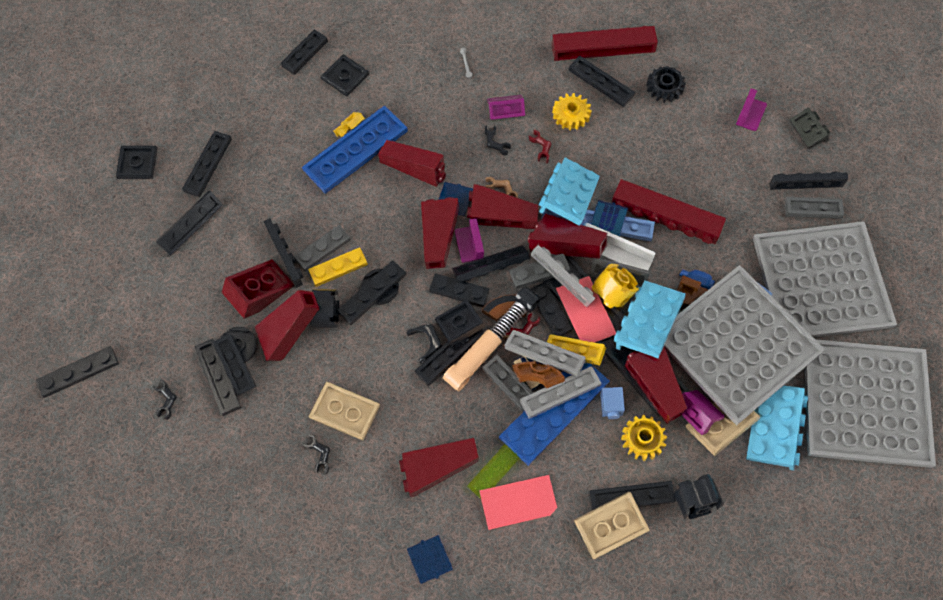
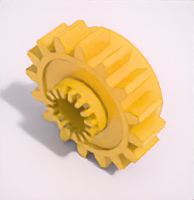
(579, 112)
(636, 444)

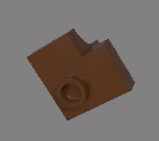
(691, 289)

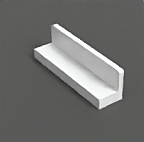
(626, 252)

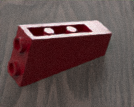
(414, 161)
(500, 209)
(438, 225)
(566, 237)
(285, 324)
(658, 383)
(435, 464)

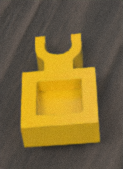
(349, 123)

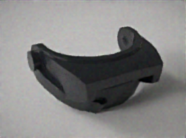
(435, 343)

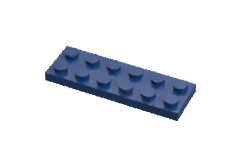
(354, 149)
(533, 435)

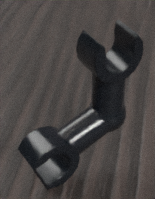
(492, 144)
(171, 397)
(325, 450)

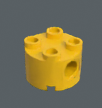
(615, 286)

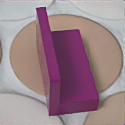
(506, 107)
(751, 112)
(469, 242)
(700, 411)

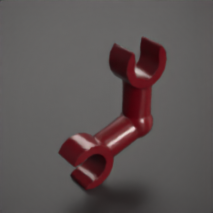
(545, 143)
(528, 327)

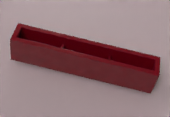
(604, 43)
(669, 212)

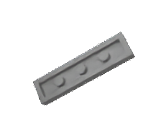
(558, 270)
(545, 353)
(558, 394)

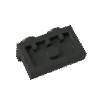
(809, 127)

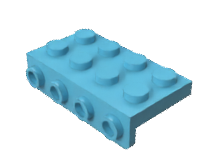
(569, 191)
(649, 319)
(777, 432)

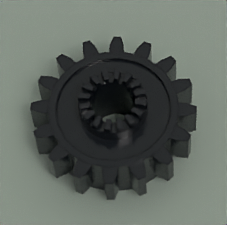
(666, 83)

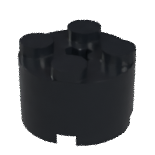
(328, 307)
(698, 497)

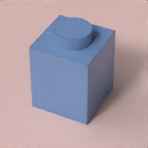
(612, 402)

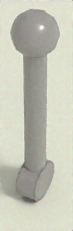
(468, 74)

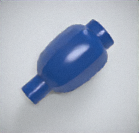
(704, 278)

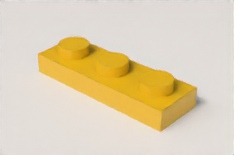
(338, 267)
(591, 351)

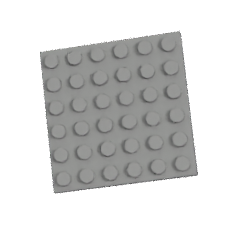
(826, 278)
(740, 344)
(869, 404)

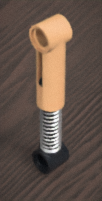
(461, 372)

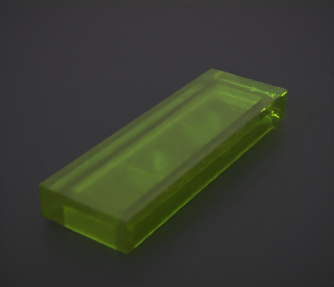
(494, 470)

